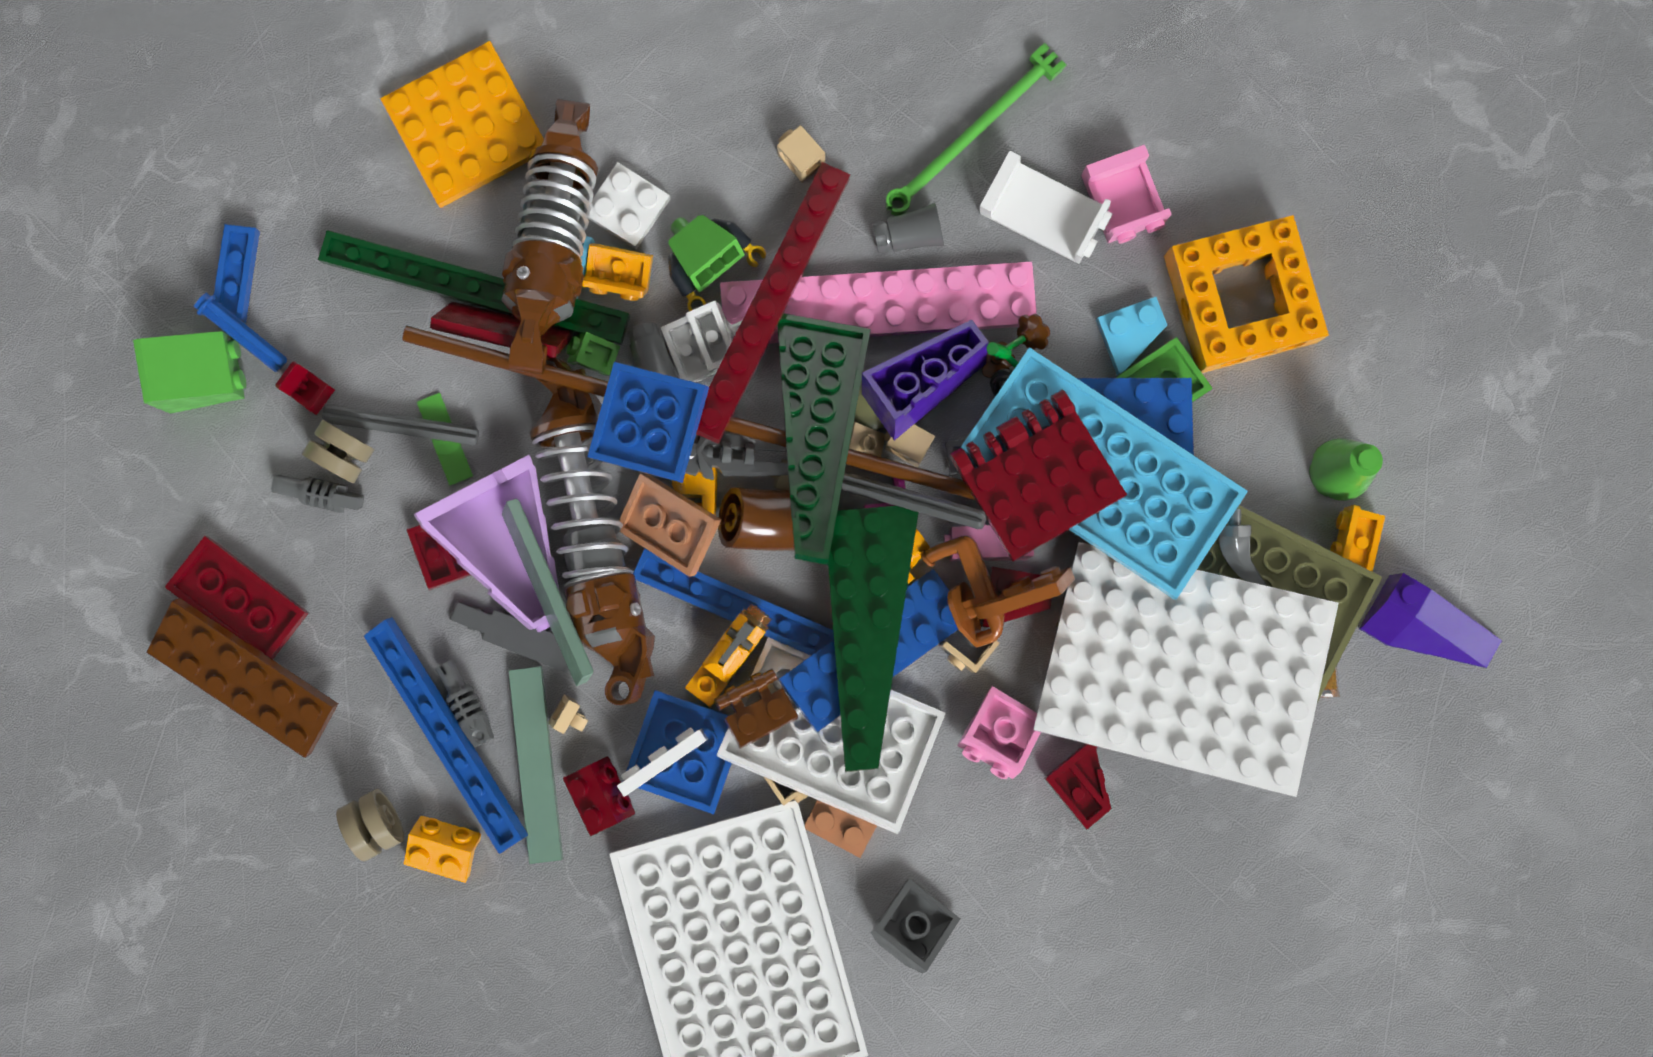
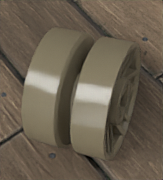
(337, 451)
(370, 825)

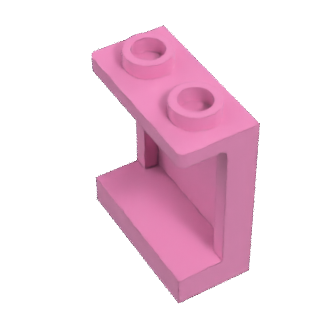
(1132, 194)

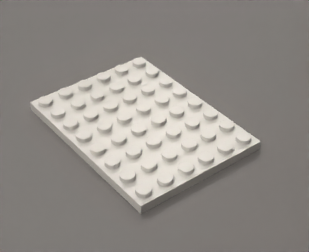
(1191, 682)
(738, 941)

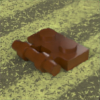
(761, 717)

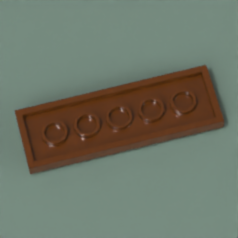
(242, 677)

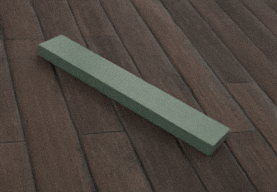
(547, 592)
(535, 765)

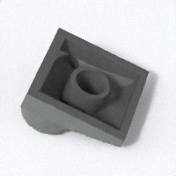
(914, 927)

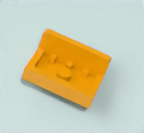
(617, 272)
(1358, 535)
(441, 848)

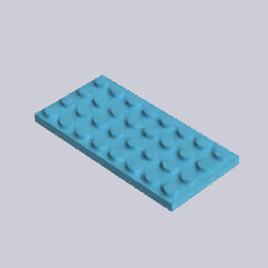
(1172, 497)

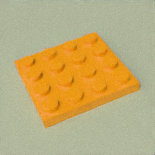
(464, 124)

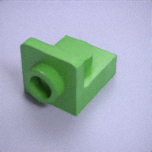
(592, 353)

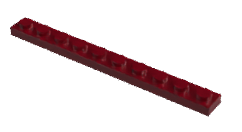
(771, 301)

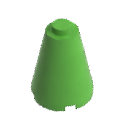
(1344, 468)

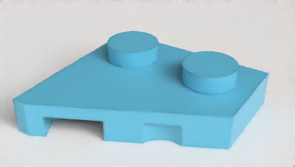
(1131, 331)

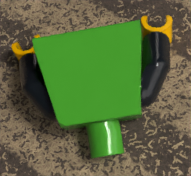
(704, 252)

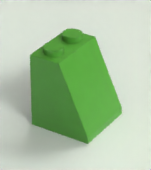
(189, 370)

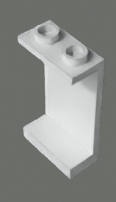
(1044, 210)

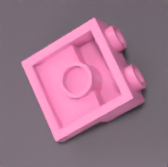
(1000, 734)

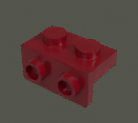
(598, 797)

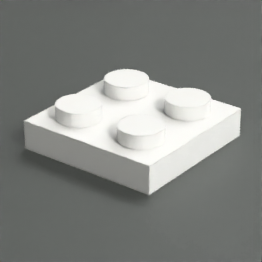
(627, 205)

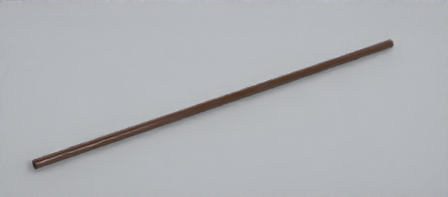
(736, 425)

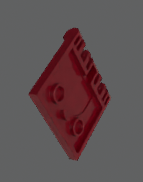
(1041, 480)

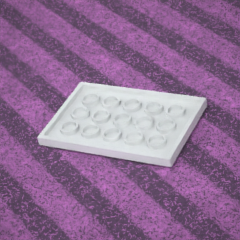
(815, 761)

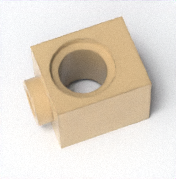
(800, 152)
(910, 445)

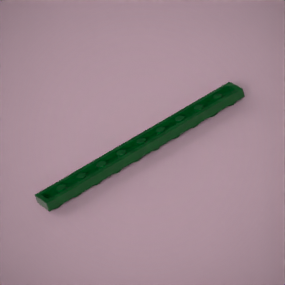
(456, 283)

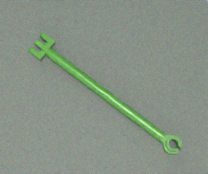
(1041, 67)

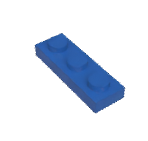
(236, 269)

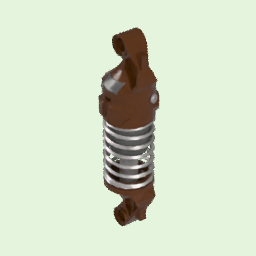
(545, 261)

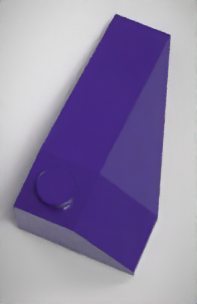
(1422, 621)

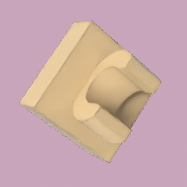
(566, 715)

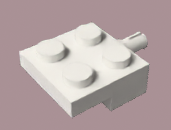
(699, 341)

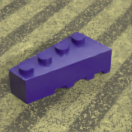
(922, 377)

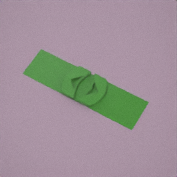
(449, 453)

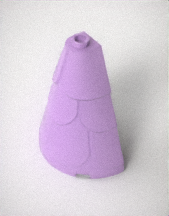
(476, 535)

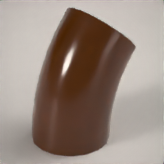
(756, 520)

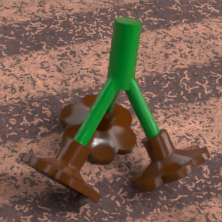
(1031, 333)

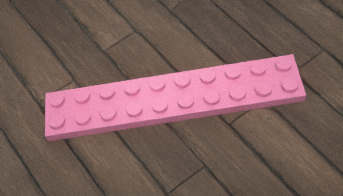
(904, 299)

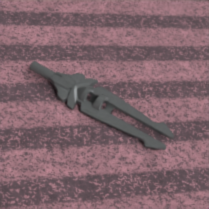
(706, 455)

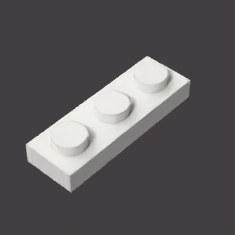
(661, 760)

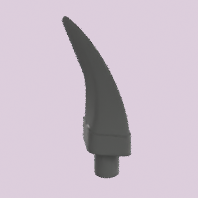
(1235, 547)

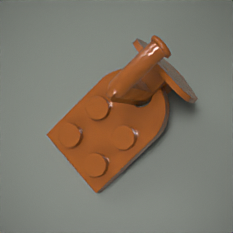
(988, 603)

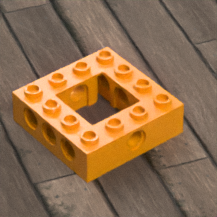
(1200, 307)

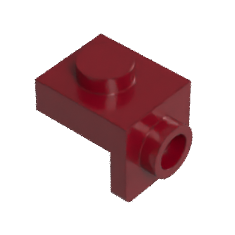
(305, 387)

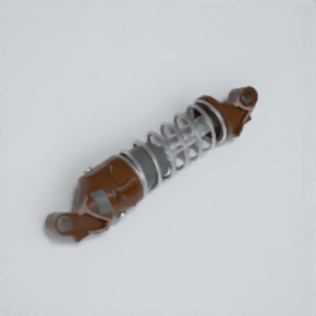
(600, 588)

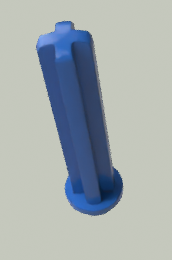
(240, 332)

